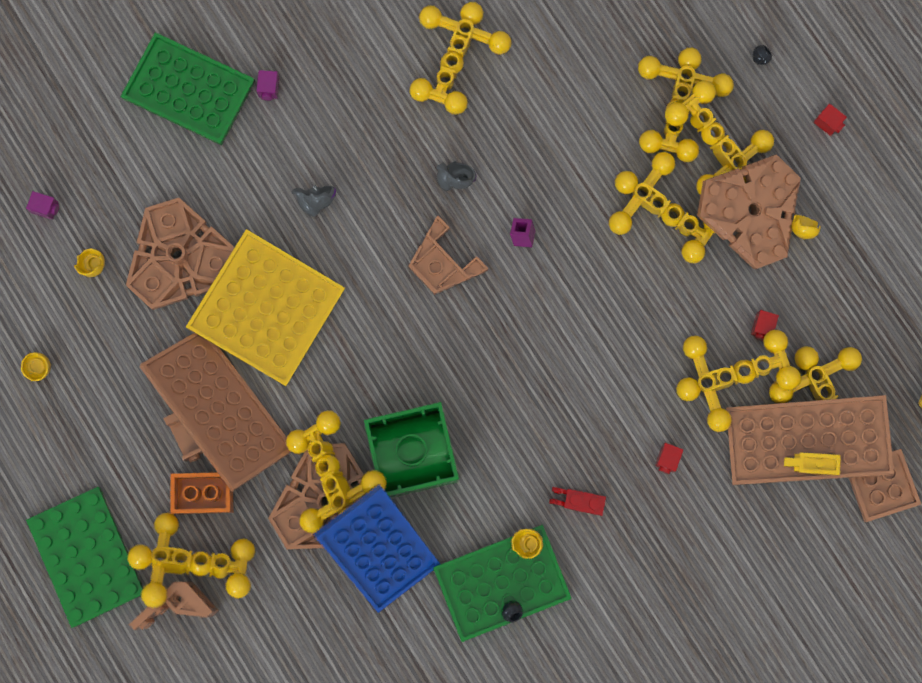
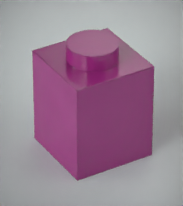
(267, 85)
(42, 205)
(522, 232)

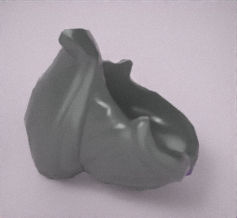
(455, 176)
(315, 199)

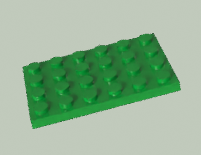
(188, 88)
(85, 557)
(489, 577)

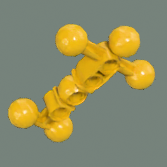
(471, 14)
(689, 60)
(703, 93)
(627, 183)
(807, 359)
(719, 418)
(299, 442)
(166, 525)

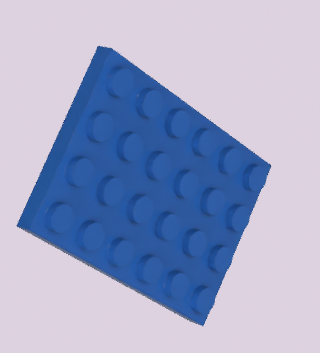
(377, 548)

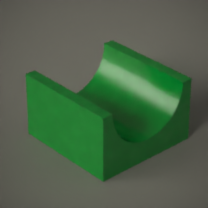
(412, 450)

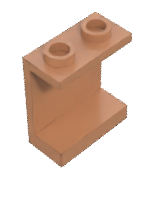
(188, 447)

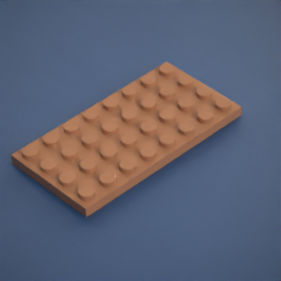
(217, 409)
(845, 427)

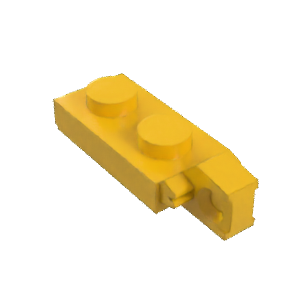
(815, 463)

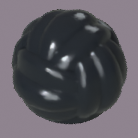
(762, 55)
(512, 611)

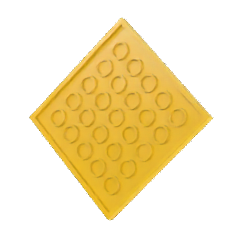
(265, 307)

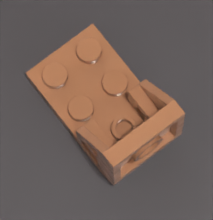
(192, 603)

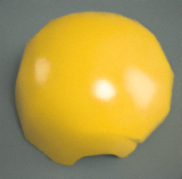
(805, 227)
(90, 263)
(35, 366)
(527, 543)

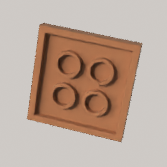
(886, 493)

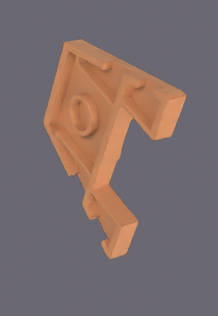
(436, 267)

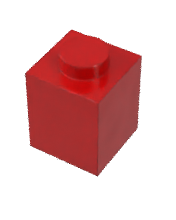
(830, 120)
(763, 323)
(668, 458)

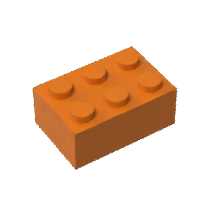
(199, 494)

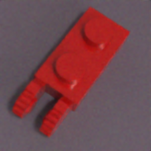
(580, 501)

